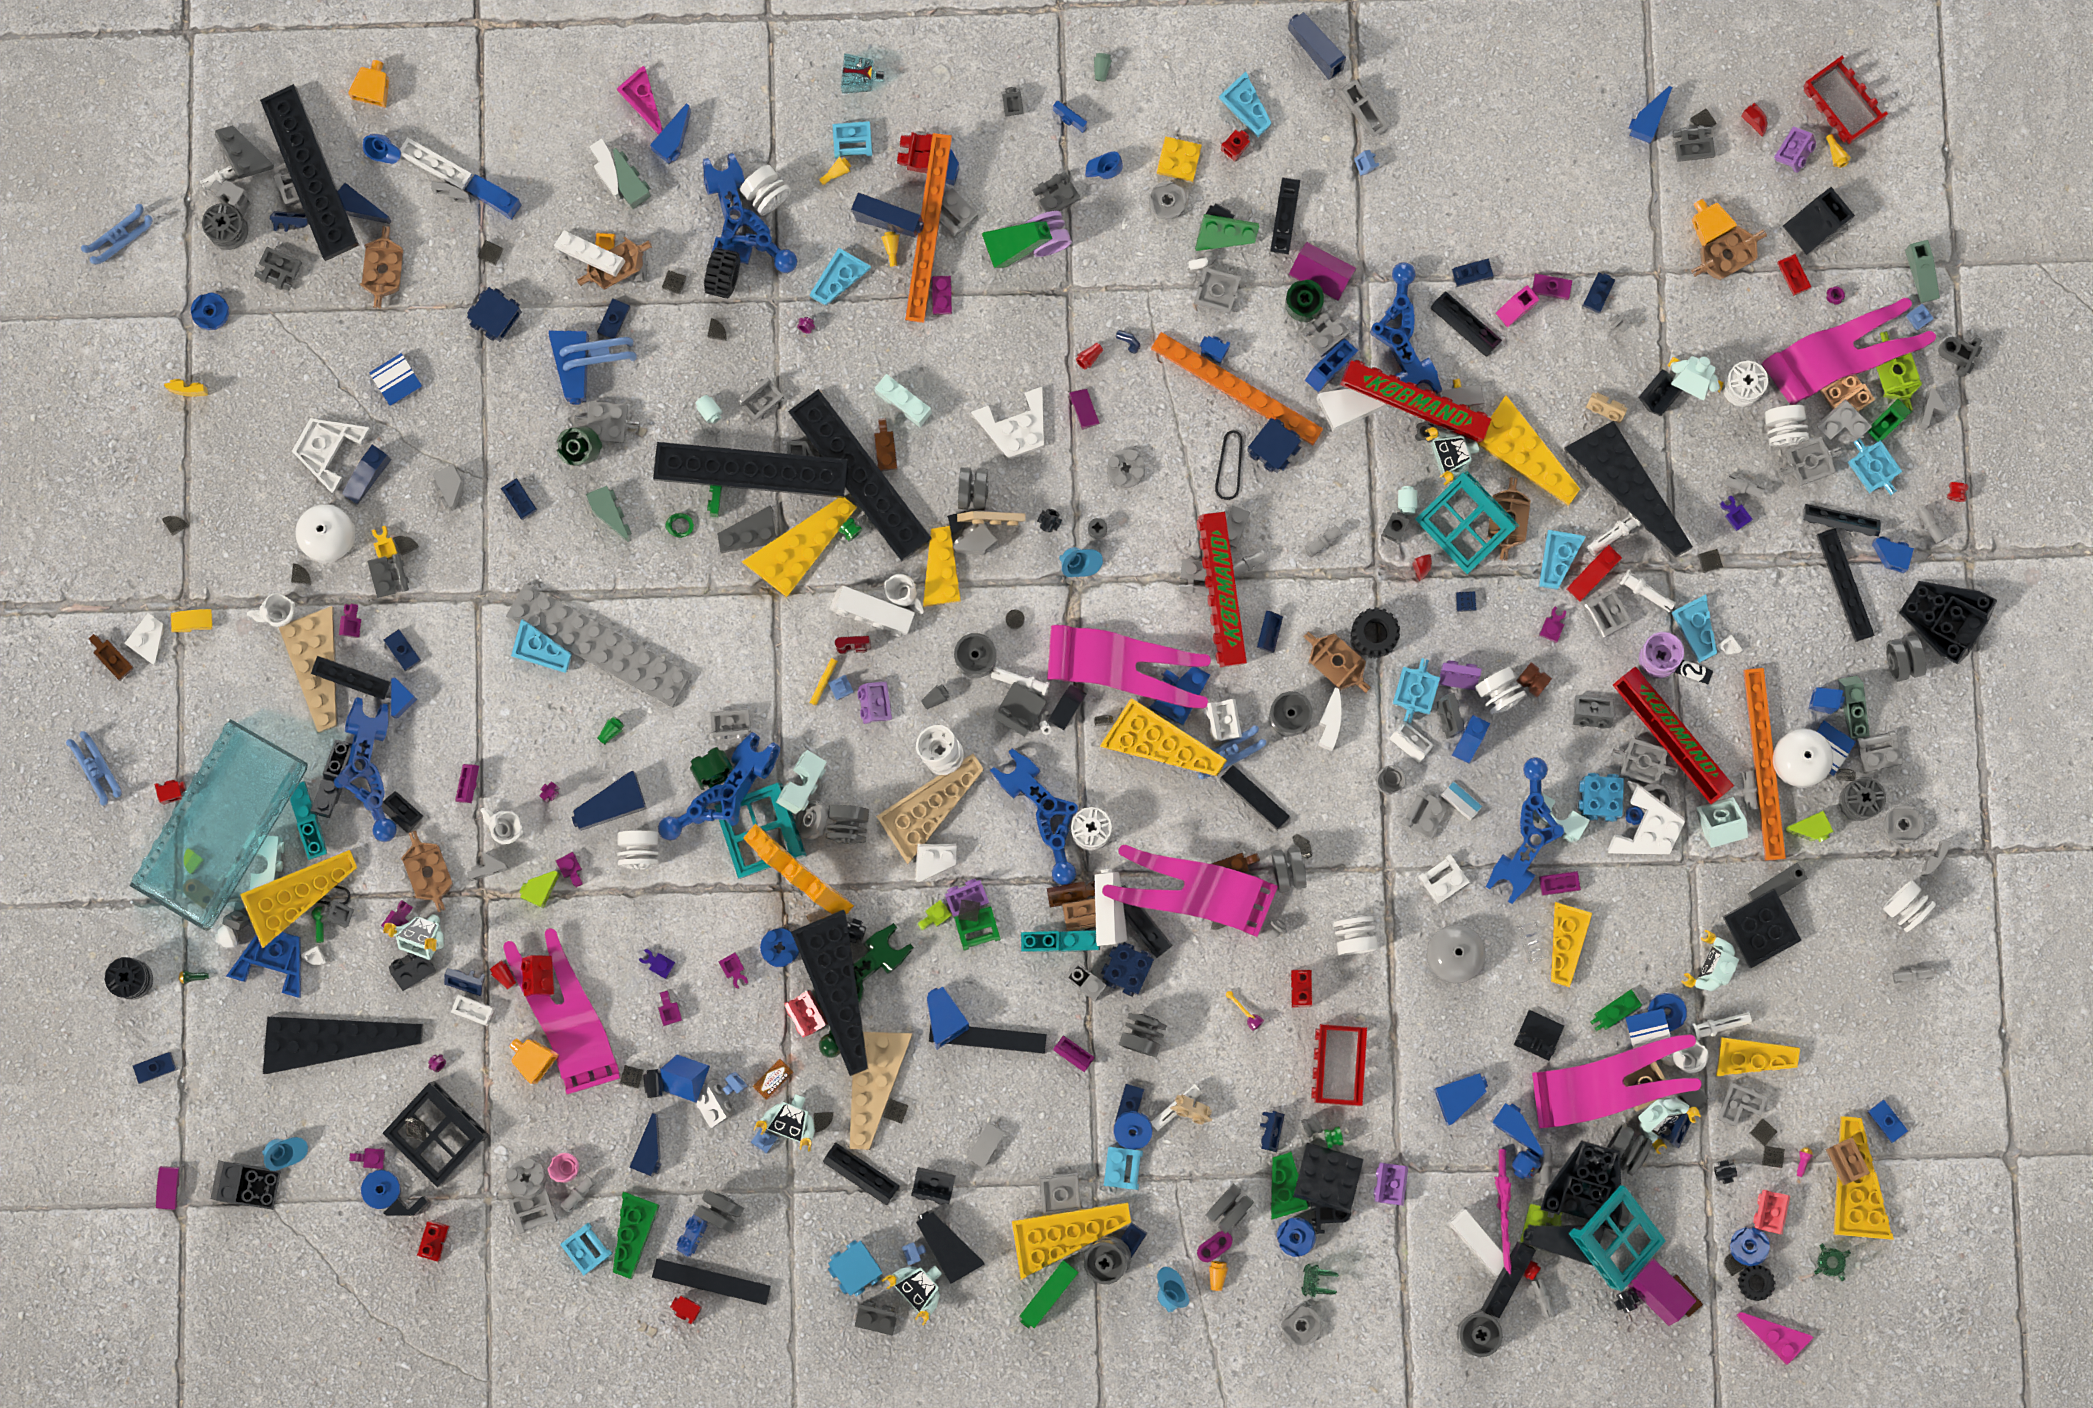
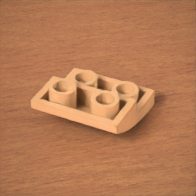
(1849, 389)

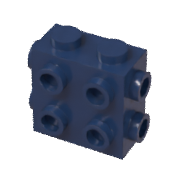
(493, 314)
(1274, 446)
(1127, 968)

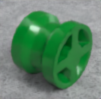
(850, 529)
(1333, 1137)

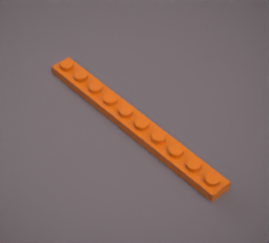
(928, 237)
(1235, 387)
(1763, 764)

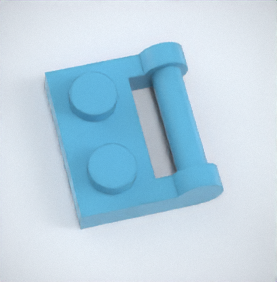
(852, 133)
(1116, 1168)
(581, 1254)

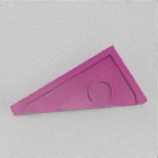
(639, 95)
(1780, 1339)

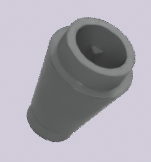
(935, 697)

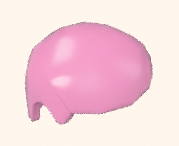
(563, 1167)

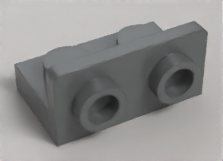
(1593, 711)

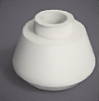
(227, 937)

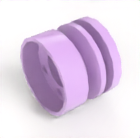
(1061, 237)
(1663, 645)

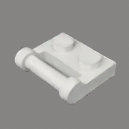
(1448, 884)

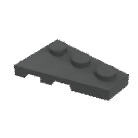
(241, 153)
(749, 533)

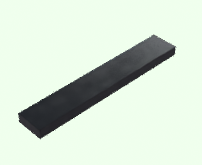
(1845, 585)
(1000, 1039)
(711, 1281)

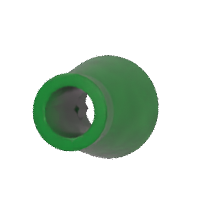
(610, 730)

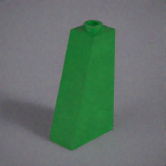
(1015, 242)
(1048, 1295)

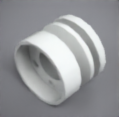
(765, 190)
(1738, 391)
(1786, 430)
(1500, 690)
(940, 750)
(1095, 839)
(638, 849)
(1909, 906)
(1355, 935)

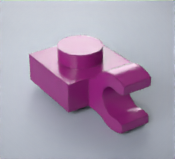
(350, 624)
(549, 792)
(569, 867)
(398, 918)
(669, 1011)
(372, 1158)

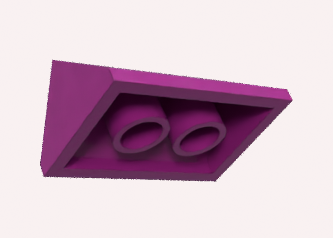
(1323, 269)
(1662, 1292)

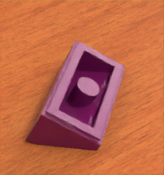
(1084, 408)

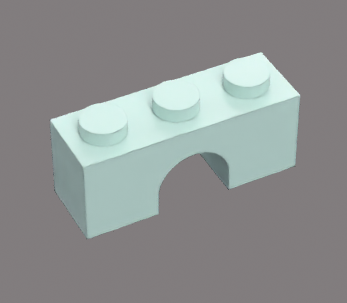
(899, 396)
(810, 768)
(1573, 825)
(271, 850)

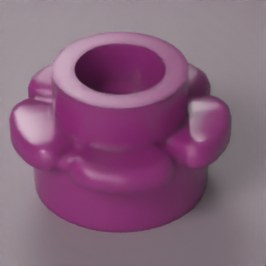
(1835, 290)
(806, 325)
(436, 1063)

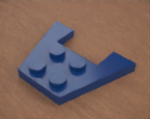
(279, 955)

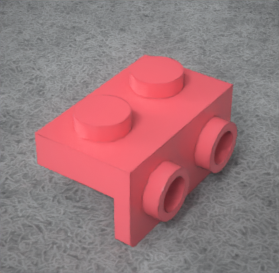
(806, 1014)
(1771, 1212)

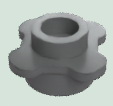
(1421, 428)

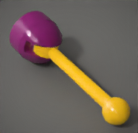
(1254, 1020)

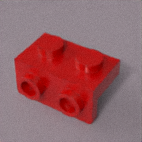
(537, 975)

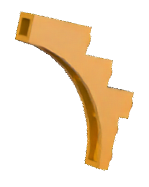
(795, 872)

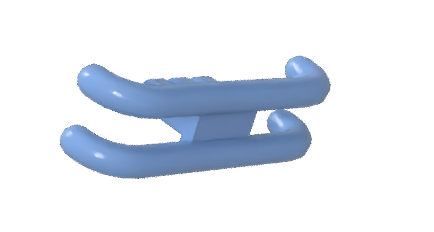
(118, 236)
(598, 352)
(1231, 752)
(95, 767)

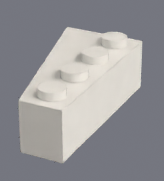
(871, 610)

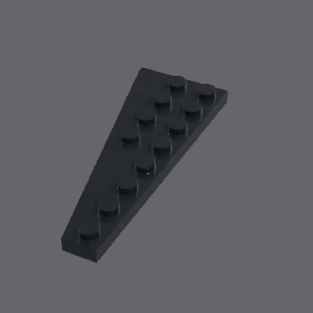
(1618, 470)
(830, 966)
(308, 1042)

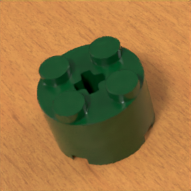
(1299, 291)
(578, 445)
(711, 768)

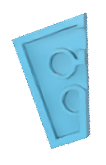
(1245, 104)
(838, 276)
(1557, 557)
(1696, 627)
(539, 649)

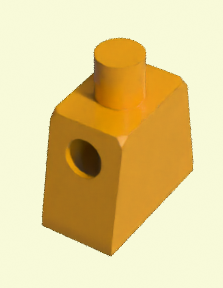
(371, 85)
(1711, 222)
(532, 1059)

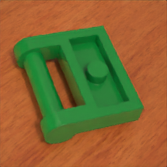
(985, 920)

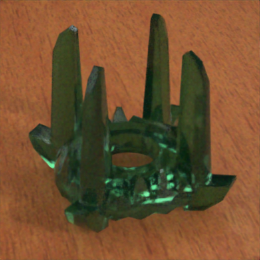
(1822, 1262)
(1310, 1281)

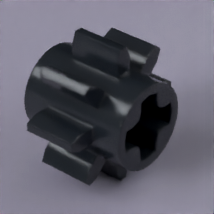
(1049, 520)
(856, 930)
(1725, 1171)
(1626, 1301)

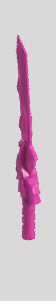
(1504, 1188)

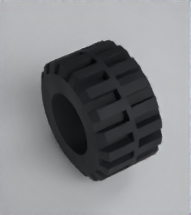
(722, 273)
(1375, 616)

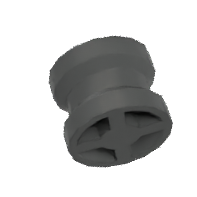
(1100, 529)
(1311, 1126)

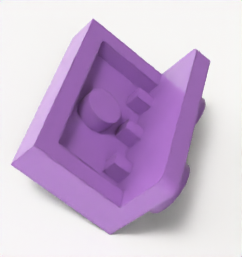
(1459, 675)
(972, 891)
(1391, 1184)

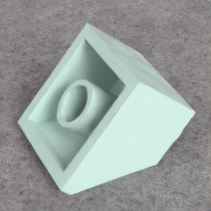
(1722, 822)

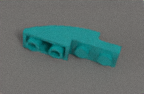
(308, 823)
(1059, 941)

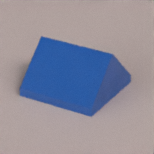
(684, 1077)

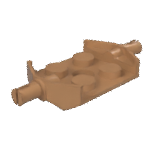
(1739, 242)
(378, 253)
(632, 255)
(1519, 506)
(1342, 676)
(416, 860)

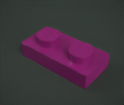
(941, 295)

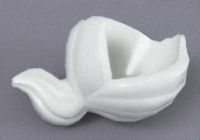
(902, 592)
(275, 610)
(503, 825)
(1697, 1055)

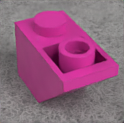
(1517, 306)

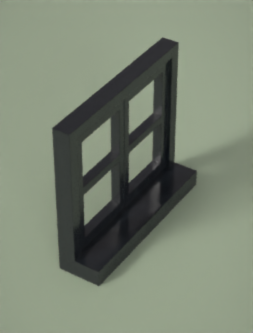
(455, 1114)

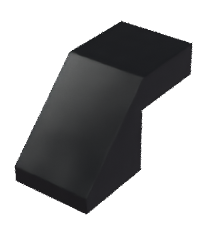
(1067, 707)
(399, 1208)

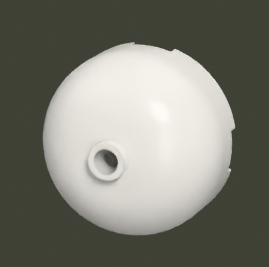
(336, 534)
(1794, 766)

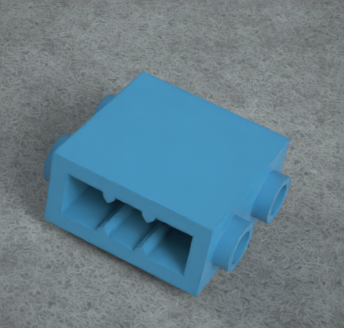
(1601, 797)
(854, 1268)

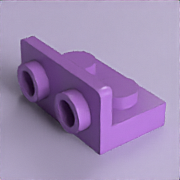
(1796, 148)
(874, 702)

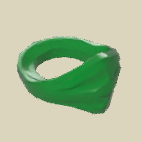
(668, 525)

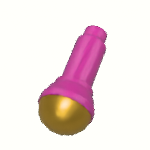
(1805, 1155)

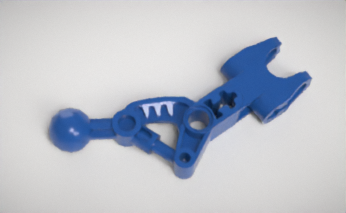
(726, 185)
(1412, 369)
(365, 732)
(748, 766)
(1023, 781)
(1516, 869)

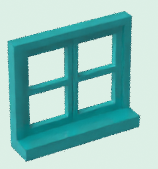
(1486, 504)
(785, 822)
(1601, 1258)

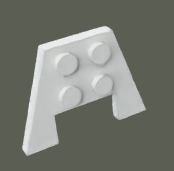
(1019, 433)
(319, 445)
(1656, 831)

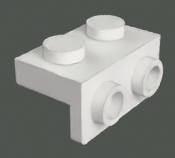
(1224, 720)

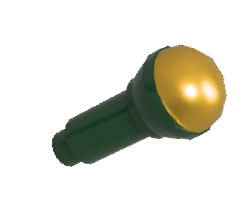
(186, 976)

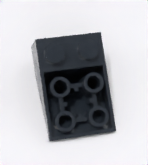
(1819, 220)
(245, 1185)

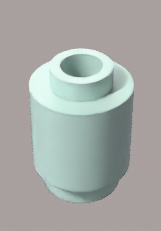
(709, 409)
(1407, 500)

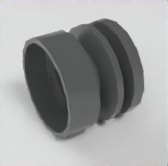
(225, 236)
(1851, 799)
(847, 823)
(1142, 1034)
(1631, 1150)

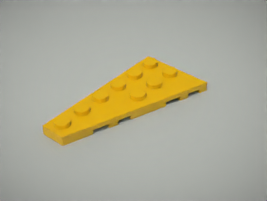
(1520, 447)
(792, 554)
(1153, 738)
(284, 900)
(1860, 1202)
(1057, 1235)

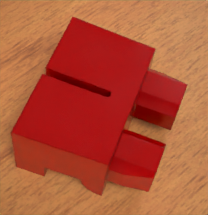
(918, 153)
(1301, 988)
(431, 1240)

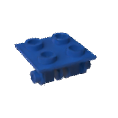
(686, 1242)

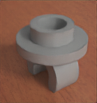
(1617, 321)
(1279, 926)

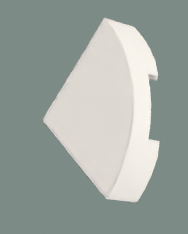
(1729, 646)
(314, 956)

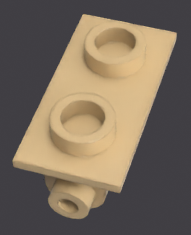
(1613, 411)
(1199, 1113)

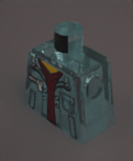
(859, 74)

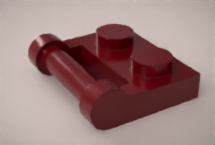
(858, 643)

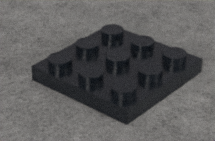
(1762, 928)
(1328, 1177)

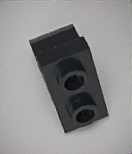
(1325, 1215)

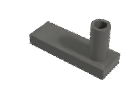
(1782, 882)

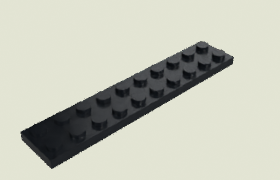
(309, 172)
(750, 469)
(863, 477)

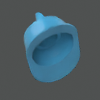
(1080, 562)
(284, 1153)
(1172, 1289)

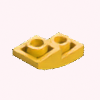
(179, 387)
(191, 620)

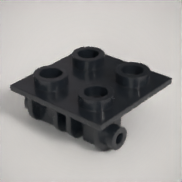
(1539, 1035)

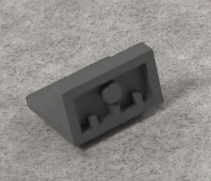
(1019, 709)
(876, 1319)

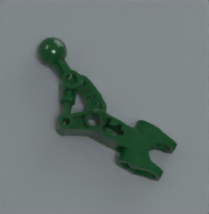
(879, 955)

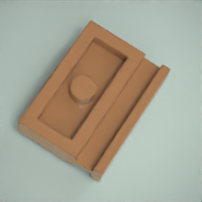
(1080, 914)
(1847, 1161)

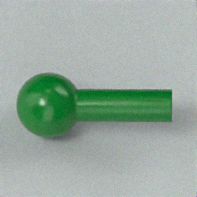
(316, 915)

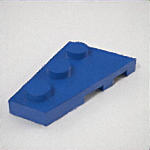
(1192, 682)

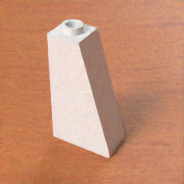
(1347, 407)
(1109, 912)
(1477, 1241)

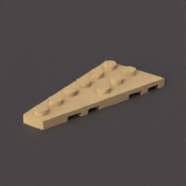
(305, 641)
(922, 811)
(874, 1085)

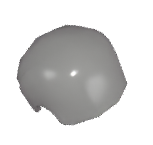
(1391, 779)

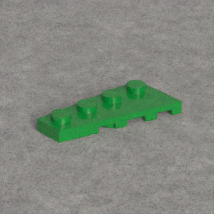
(635, 1225)

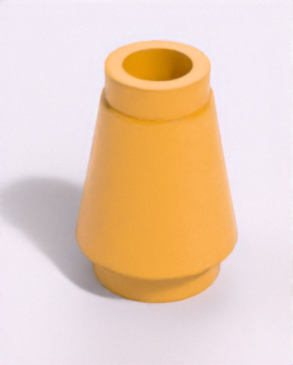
(1218, 1272)

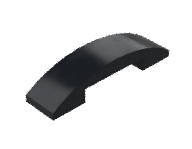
(1285, 216)

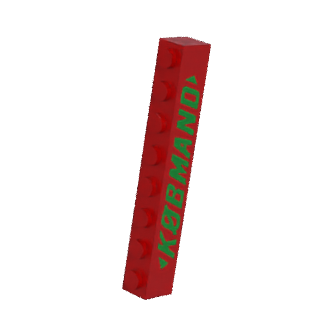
(1416, 401)
(1222, 589)
(1673, 735)

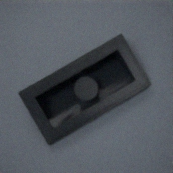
(401, 811)

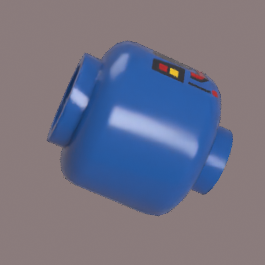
(1526, 1164)

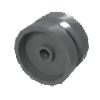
(973, 488)
(977, 644)
(1906, 658)
(1286, 724)
(1292, 868)
(720, 1208)
(1229, 1208)
(1109, 1270)
(1491, 1337)

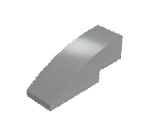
(1363, 108)

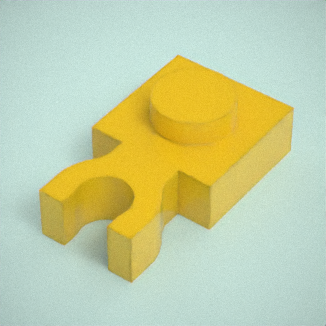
(384, 546)

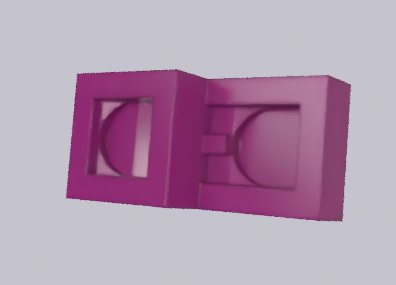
(167, 1187)

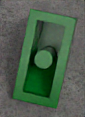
(1889, 420)

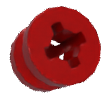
(1957, 491)

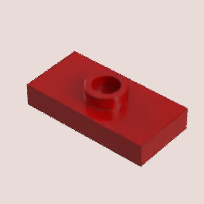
(1794, 274)

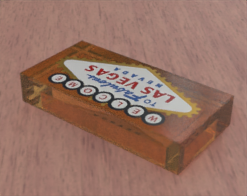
(773, 1079)

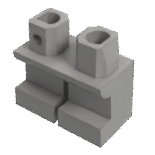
(232, 195)

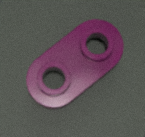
(1214, 1246)

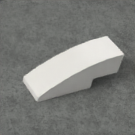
(606, 168)
(1331, 721)

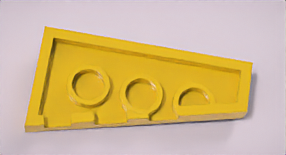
(941, 572)
(1568, 939)
(1746, 1056)

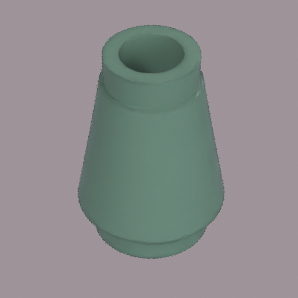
(1101, 66)

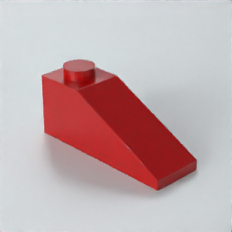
(1594, 573)

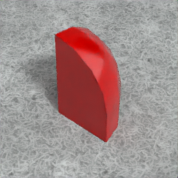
(1756, 118)
(1422, 566)

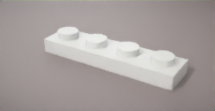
(435, 164)
(589, 253)

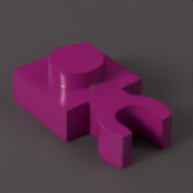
(1552, 627)
(732, 967)

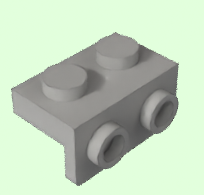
(760, 399)
(730, 723)
(714, 1103)

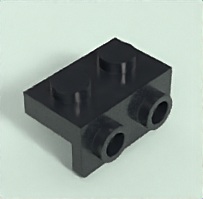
(1659, 393)
(410, 970)
(933, 1186)

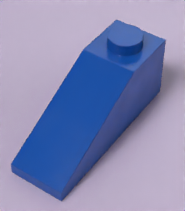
(1648, 118)
(670, 140)
(494, 196)
(1330, 365)
(1513, 1124)

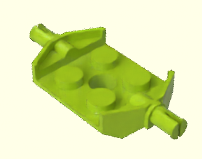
(1901, 385)

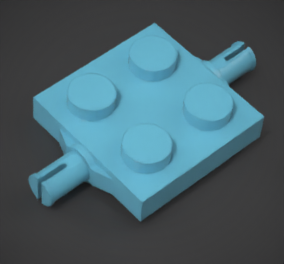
(1874, 466)
(1416, 690)

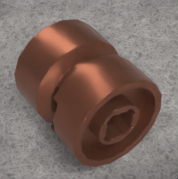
(1534, 679)

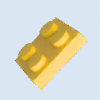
(1179, 159)

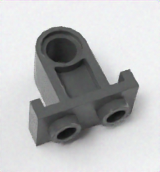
(1963, 353)

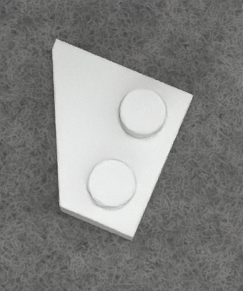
(147, 638)
(934, 859)

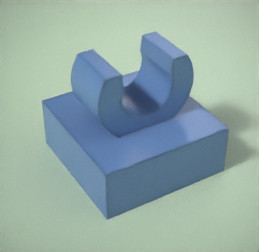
(1365, 162)
(1919, 317)
(841, 687)
(735, 1084)
(764, 1141)
(912, 1253)

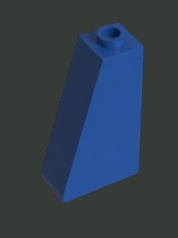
(575, 380)

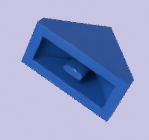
(400, 698)

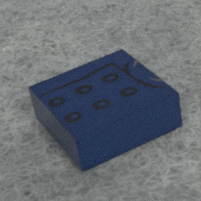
(1465, 601)

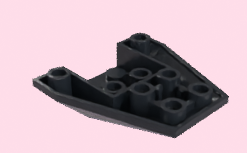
(1948, 617)
(1585, 1183)

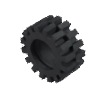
(1745, 1288)

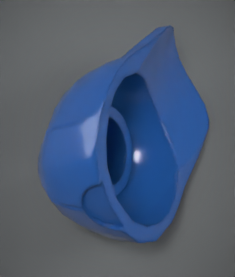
(381, 149)
(1105, 166)

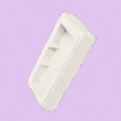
(472, 1010)

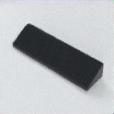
(1465, 324)
(1254, 797)
(861, 1173)

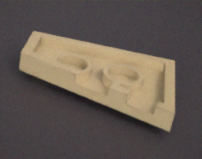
(994, 518)

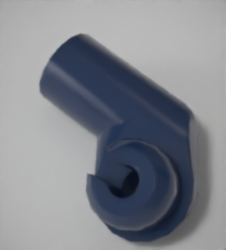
(1130, 339)

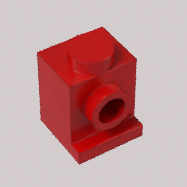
(1235, 150)
(170, 791)
(686, 1308)

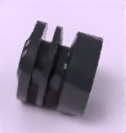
(139, 977)

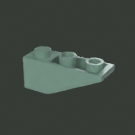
(630, 185)
(1923, 270)
(605, 509)
(1854, 706)

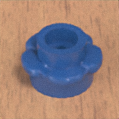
(1169, 677)
(1639, 815)

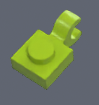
(936, 914)

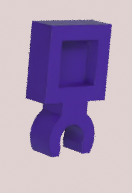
(1737, 516)
(660, 964)

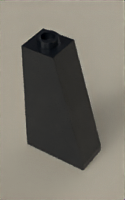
(1558, 1241)
(949, 1249)

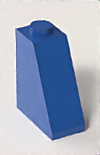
(1470, 739)
(945, 1017)
(1460, 1096)

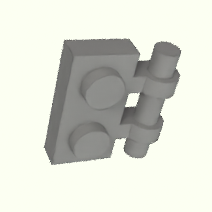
(1329, 337)
(1193, 571)

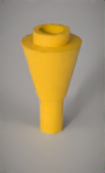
(1839, 155)
(838, 169)
(891, 242)

